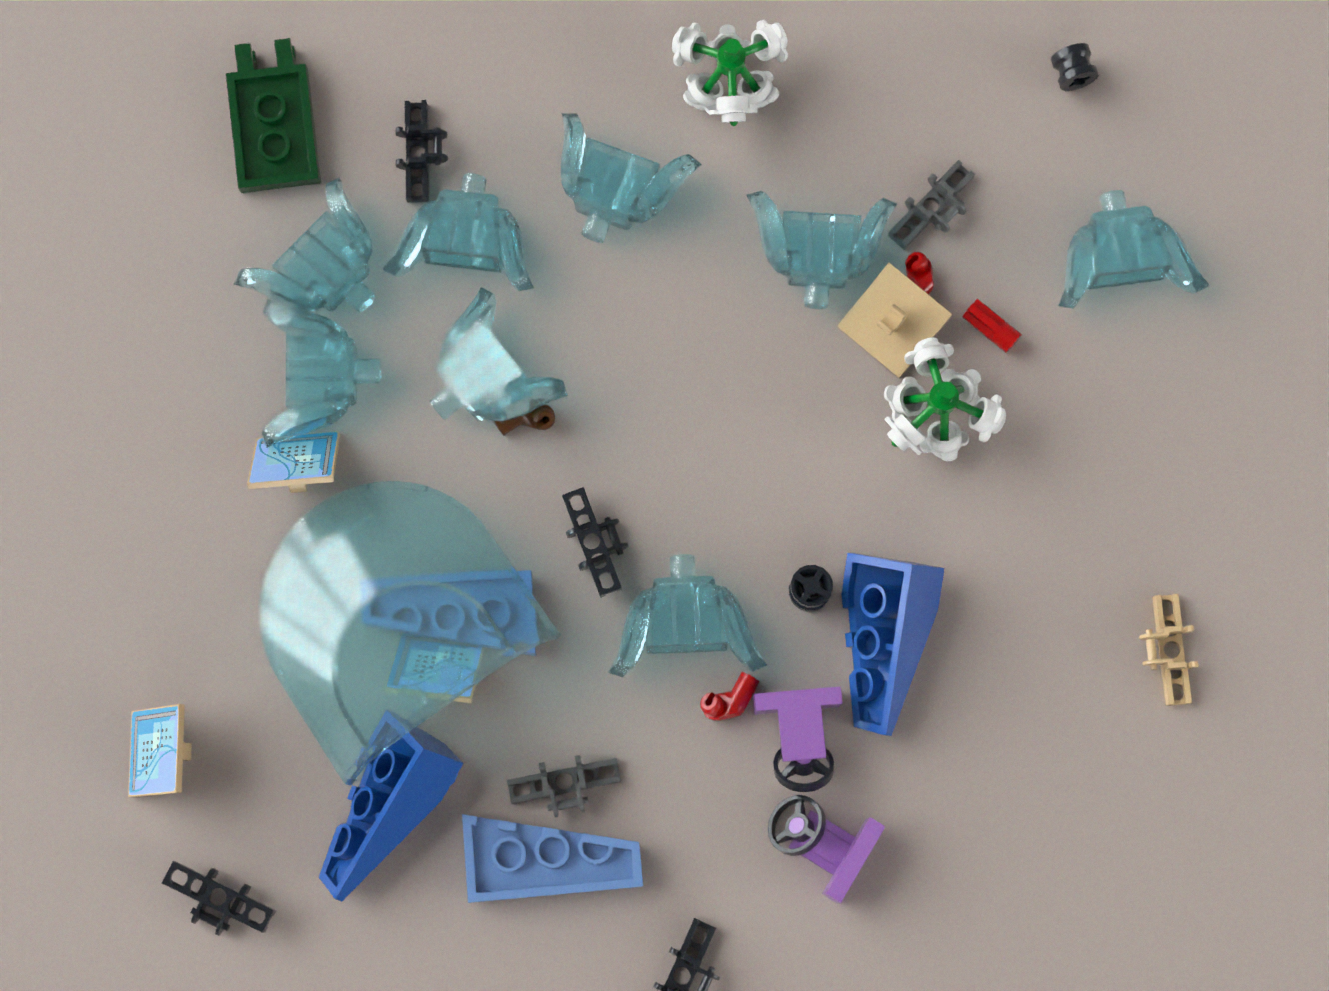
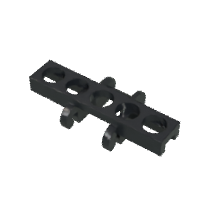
(419, 129)
(594, 528)
(204, 899)
(696, 962)

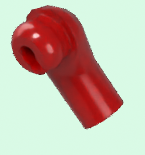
(731, 703)

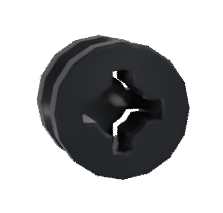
(1074, 67)
(814, 580)

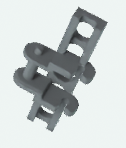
(948, 191)
(555, 790)

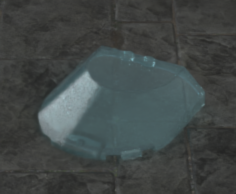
(390, 614)

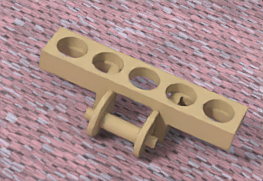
(1166, 662)

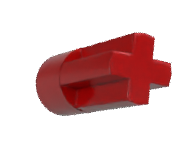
(991, 325)

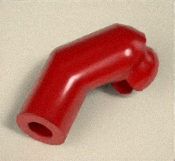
(920, 271)

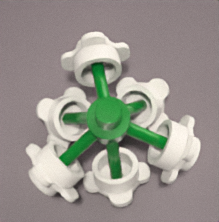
(730, 52)
(949, 392)

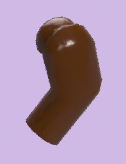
(540, 418)

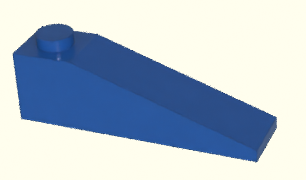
(889, 621)
(388, 804)

